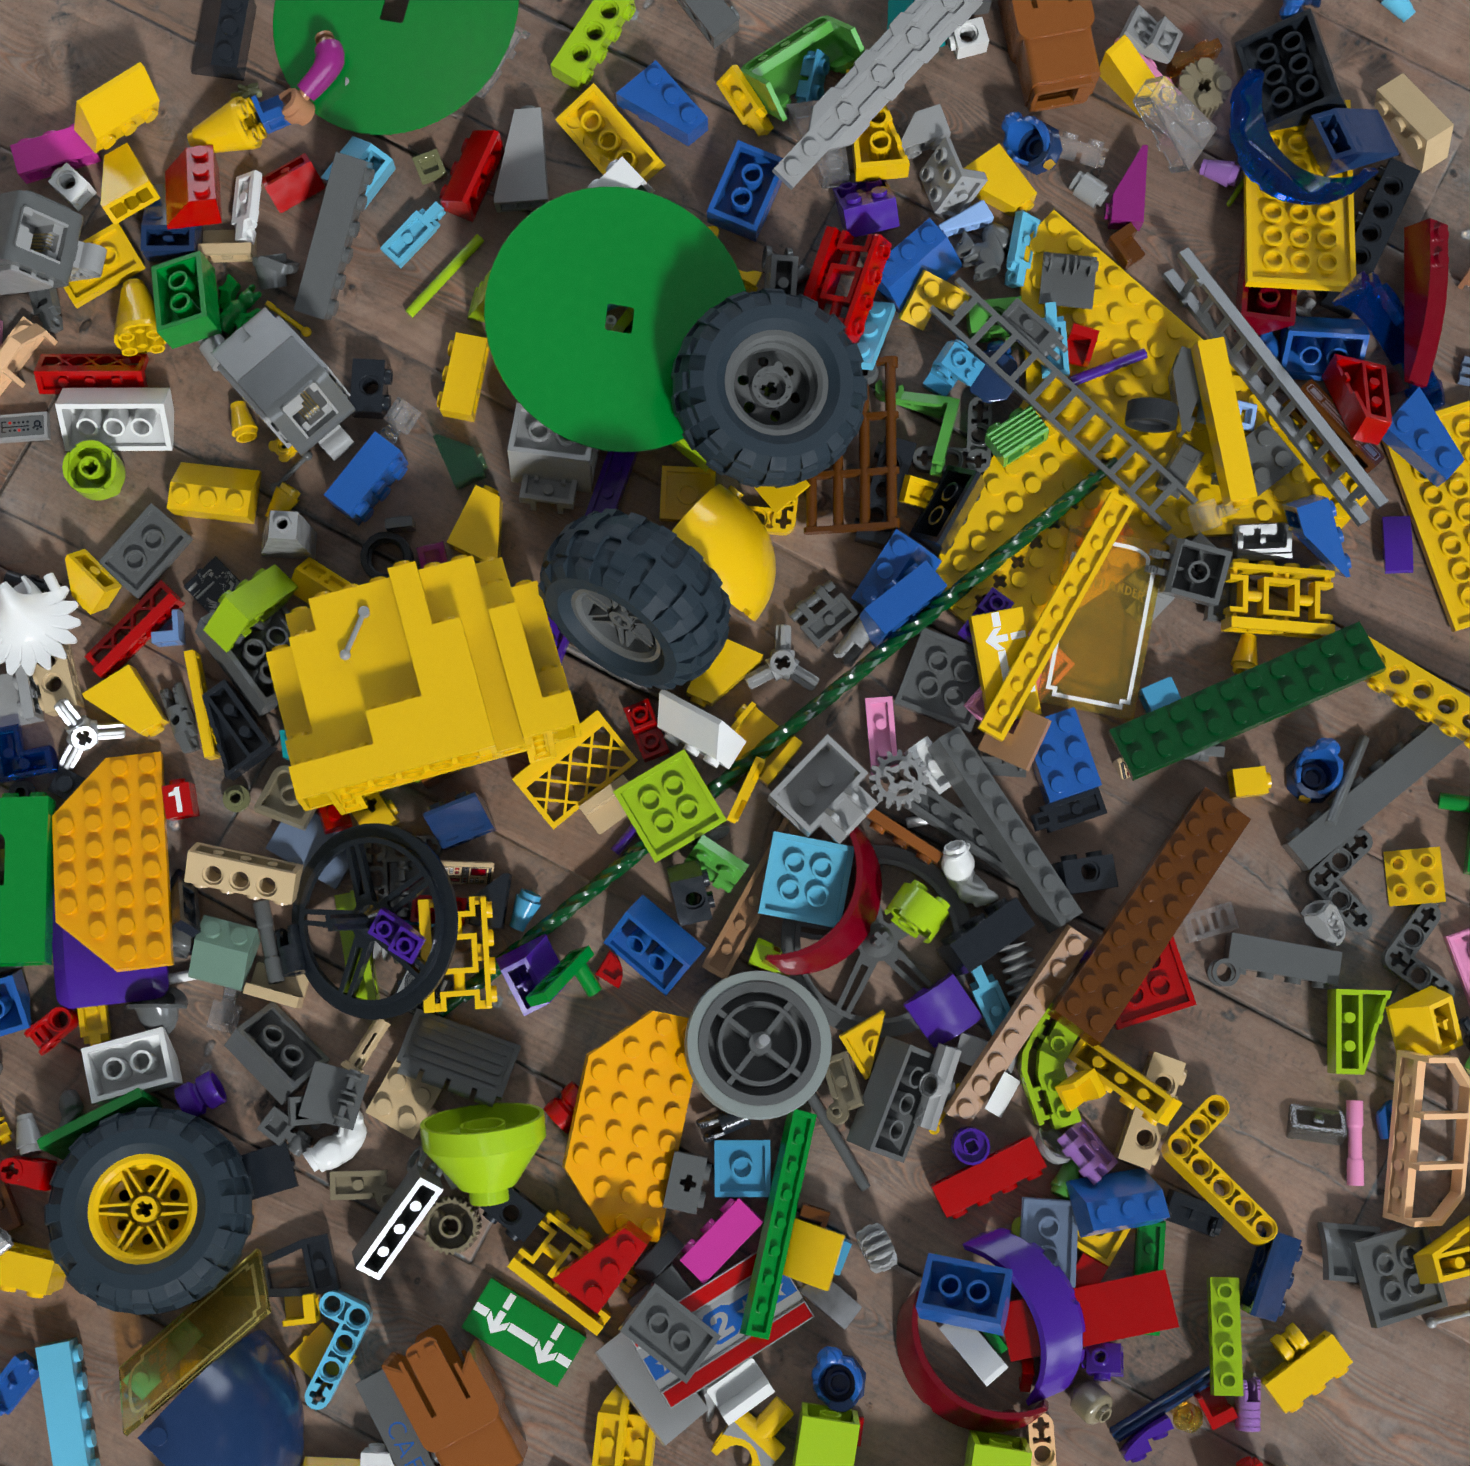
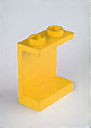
(754, 727)

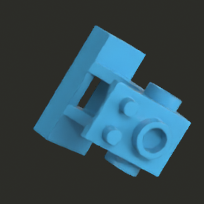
(952, 361)

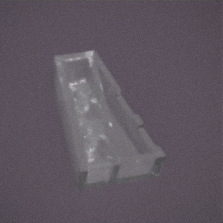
(1175, 122)

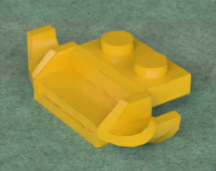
(620, 1435)

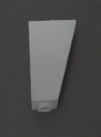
(523, 170)
(288, 536)

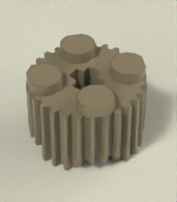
(1210, 80)
(468, 1225)

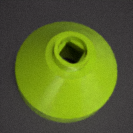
(484, 1146)

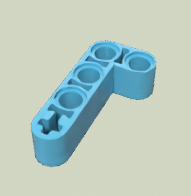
(335, 1351)

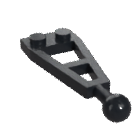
(319, 1264)

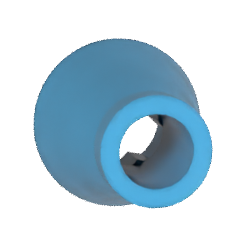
(524, 909)

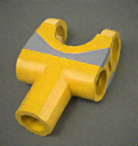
(757, 1433)

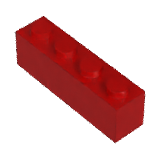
(995, 1174)

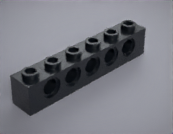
(1400, 180)

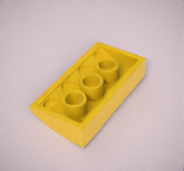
(606, 134)

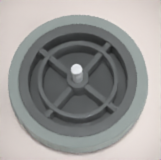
(757, 1045)

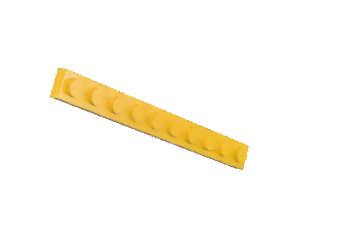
(1056, 616)

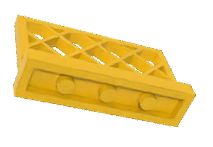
(537, 769)

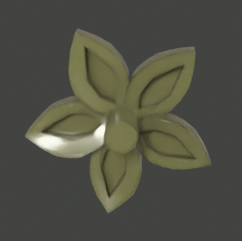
(247, 91)

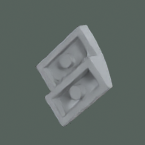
(1151, 37)

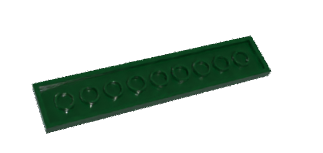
(1246, 700)

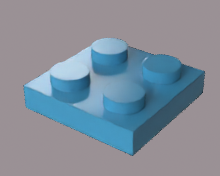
(742, 1168)

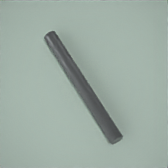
(1346, 781)
(839, 1143)

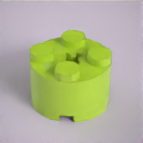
(83, 460)
(918, 911)

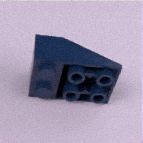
(1348, 139)
(158, 241)
(459, 820)

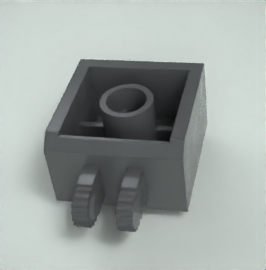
(1176, 576)

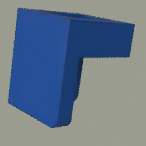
(271, 113)

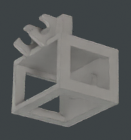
(548, 463)
(824, 792)

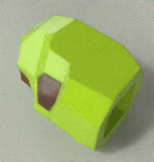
(760, 950)

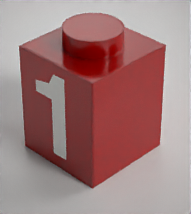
(180, 800)

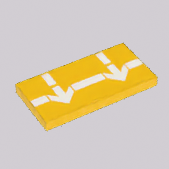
(996, 644)

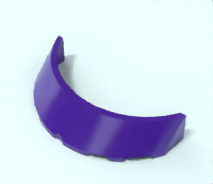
(1049, 1300)

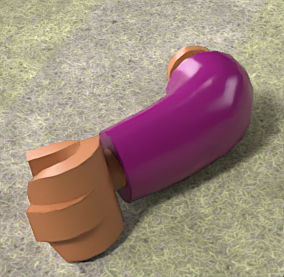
(325, 69)

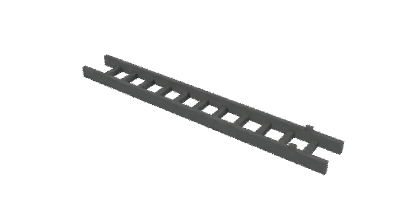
(1249, 337)
(1075, 391)

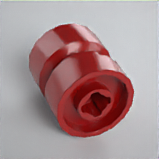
(562, 1108)

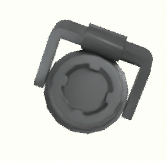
(273, 270)

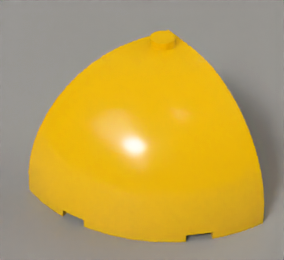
(733, 546)

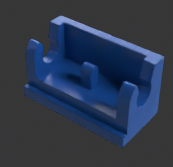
(16, 1381)

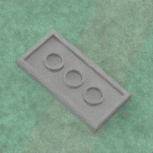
(635, 1381)

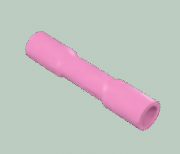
(1354, 1123)

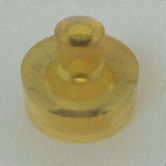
(1187, 1417)

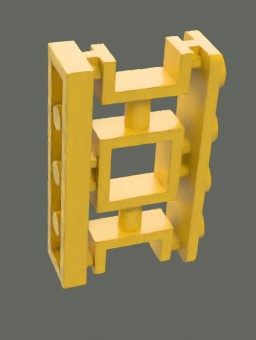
(1277, 621)
(480, 952)
(554, 1291)

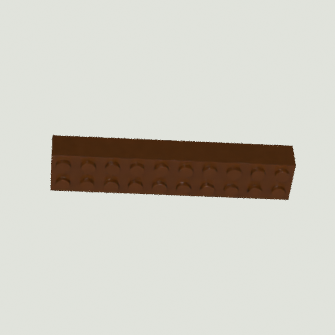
(1149, 917)

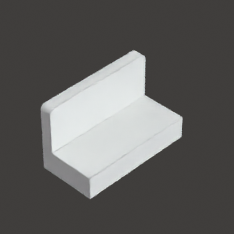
(740, 1390)

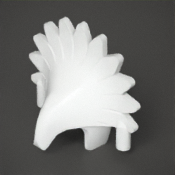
(35, 624)

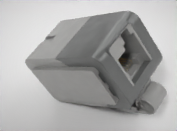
(43, 245)
(286, 385)

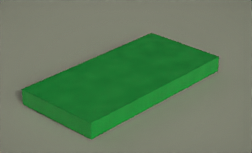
(59, 1140)

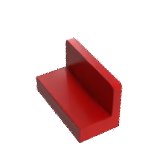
(292, 183)

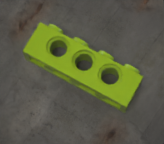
(580, 73)
(1224, 1336)

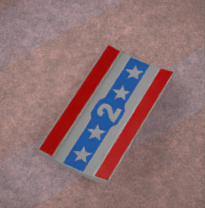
(721, 1306)

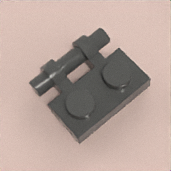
(829, 619)

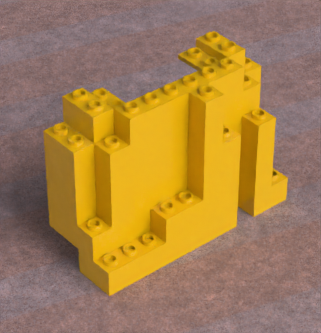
(434, 683)

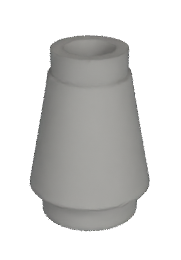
(27, 1135)

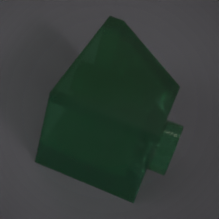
(461, 461)

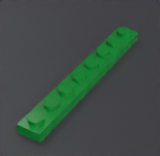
(778, 1224)

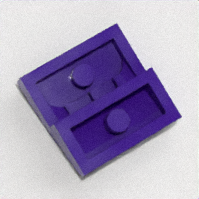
(942, 1010)

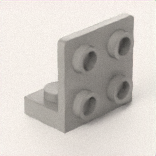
(947, 183)
(19, 699)

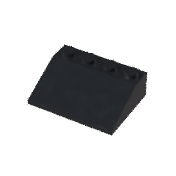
(1296, 70)

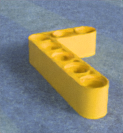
(1214, 1174)

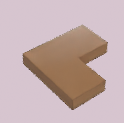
(1021, 746)

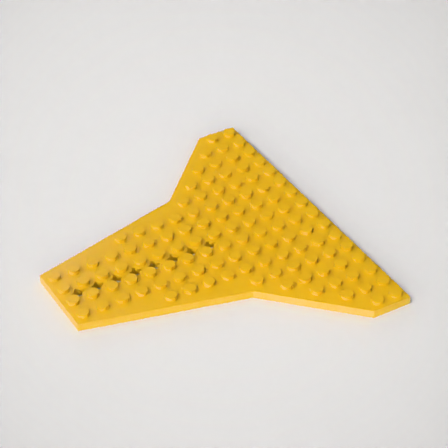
(1017, 493)

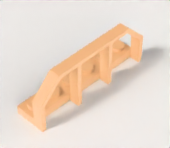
(18, 349)
(1405, 1140)

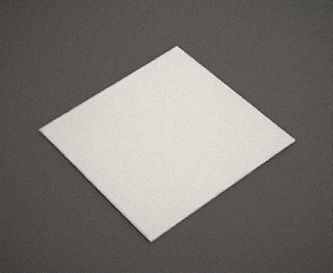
(1002, 1094)

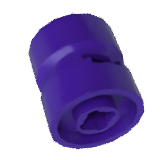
(204, 1093)
(970, 1145)

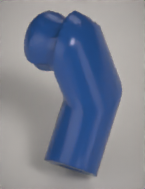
(1383, 1119)

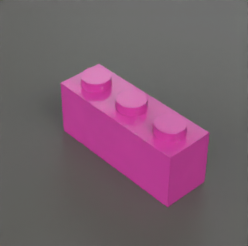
(42, 155)
(720, 1238)

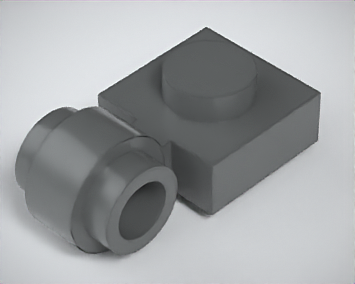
(276, 1128)

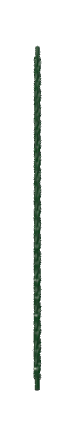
(810, 710)

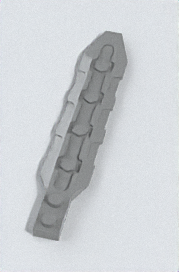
(874, 81)

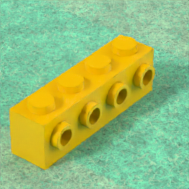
(1126, 1081)

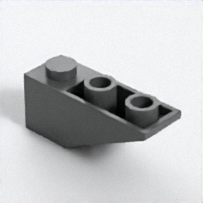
(1184, 390)

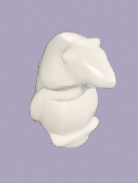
(959, 872)
(338, 1148)

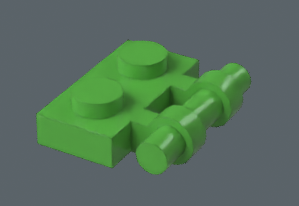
(722, 866)

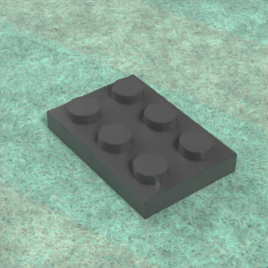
(145, 551)
(669, 1332)

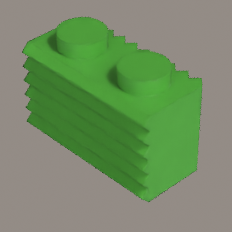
(1016, 435)

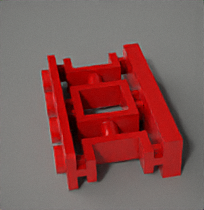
(828, 271)

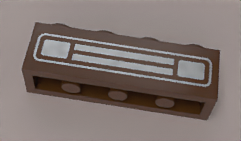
(1365, 453)

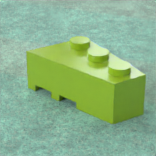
(1352, 1027)

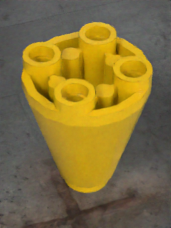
(230, 128)
(136, 321)

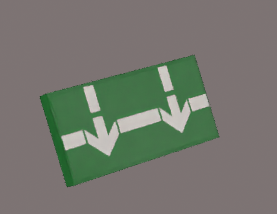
(524, 1332)

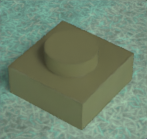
(429, 166)

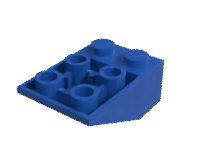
(1315, 526)

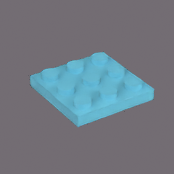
(806, 879)

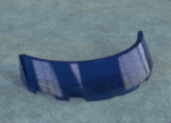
(1267, 164)
(1384, 316)

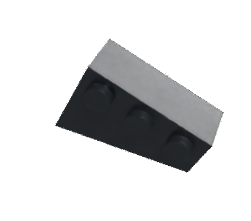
(236, 730)

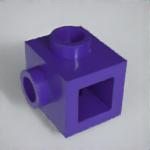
(1112, 1365)

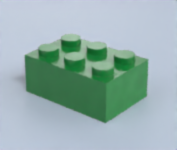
(186, 300)

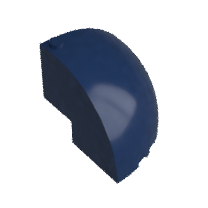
(234, 1412)

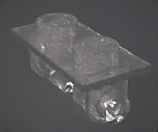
(1090, 151)

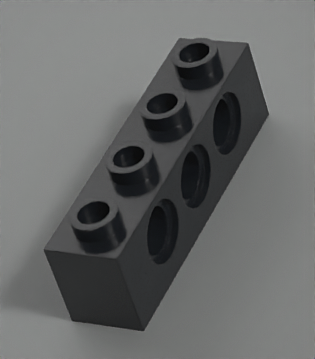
(905, 453)

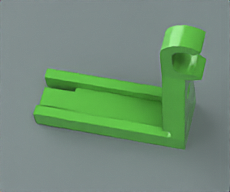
(934, 406)

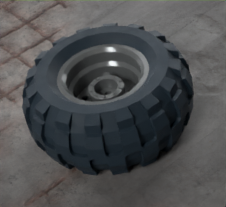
(785, 333)
(635, 598)

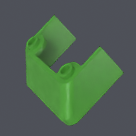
(778, 69)

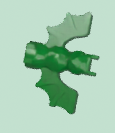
(234, 310)

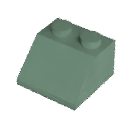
(223, 952)

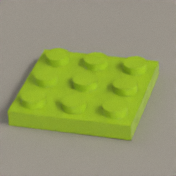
(669, 806)

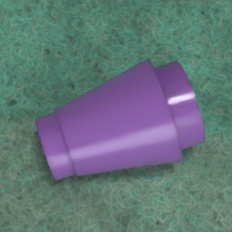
(1221, 171)

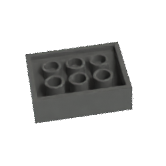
(247, 660)

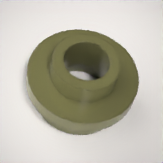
(244, 802)

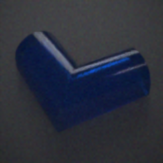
(20, 763)

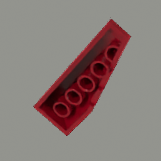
(1424, 296)
(1264, 307)

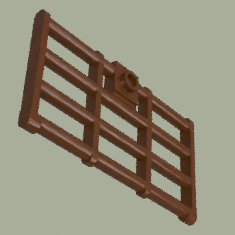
(864, 471)

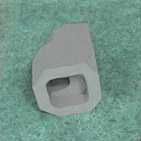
(1324, 922)

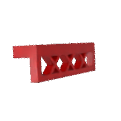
(91, 374)
(138, 634)

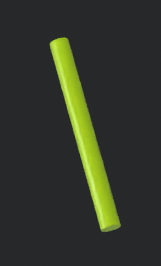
(444, 275)

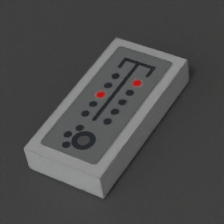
(25, 427)

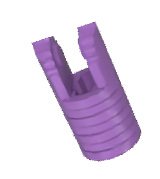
(1248, 1406)

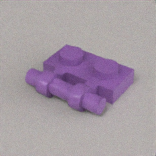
(1087, 1151)

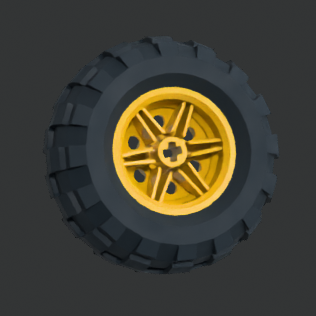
(179, 1263)

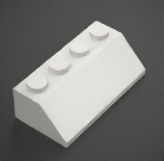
(117, 418)

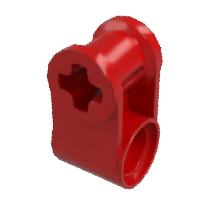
(49, 1031)
(32, 1172)

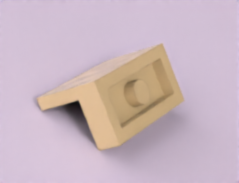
(221, 247)
(604, 808)
(288, 993)

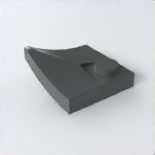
(1336, 1251)

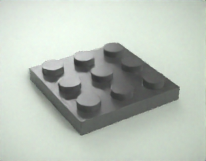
(940, 680)
(1391, 1278)

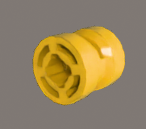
(1295, 1339)

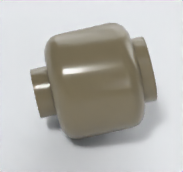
(1091, 1402)

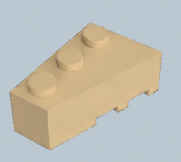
(1415, 122)

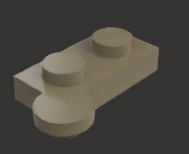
(843, 1088)
(360, 1185)

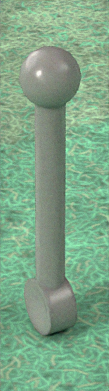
(364, 612)
(1432, 1322)

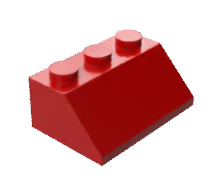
(472, 174)
(193, 189)

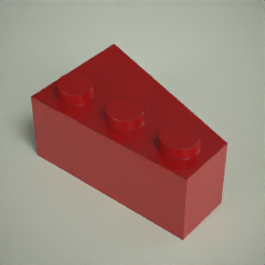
(1360, 396)
(602, 1268)

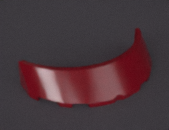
(853, 925)
(937, 1394)

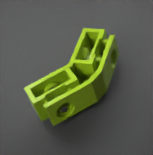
(1049, 1071)

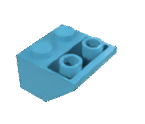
(363, 150)

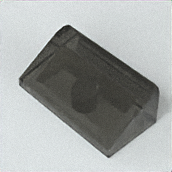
(1316, 1124)

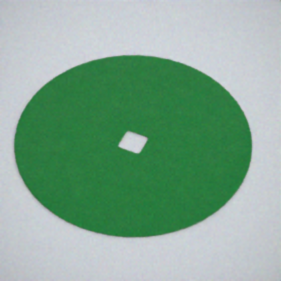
(396, 71)
(551, 309)

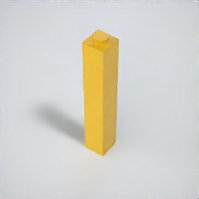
(1224, 422)

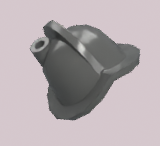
(162, 1011)

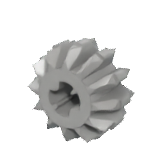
(876, 1248)

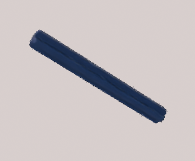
(1161, 1405)

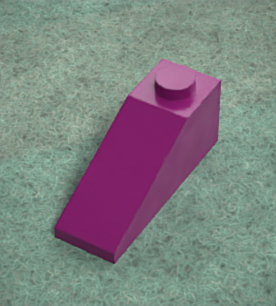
(1129, 197)

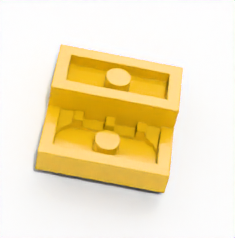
(813, 1254)

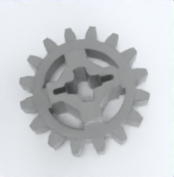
(890, 774)

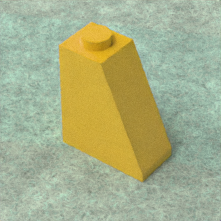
(1124, 70)
(125, 185)
(1006, 185)
(479, 525)
(723, 674)
(129, 701)

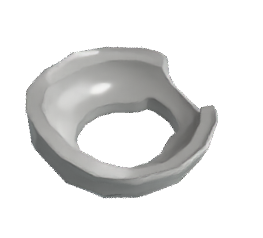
(1051, 1138)

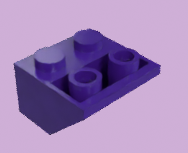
(866, 207)
(526, 968)

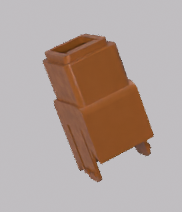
(1051, 50)
(453, 1404)

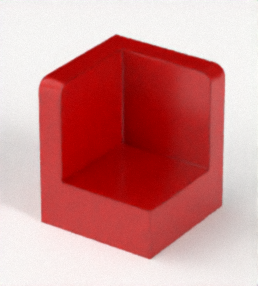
(1081, 345)
(1215, 1409)

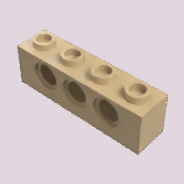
(70, 688)
(256, 867)
(1128, 1147)

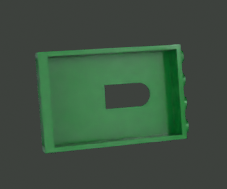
(28, 880)

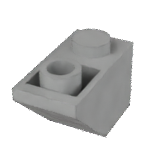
(925, 131)

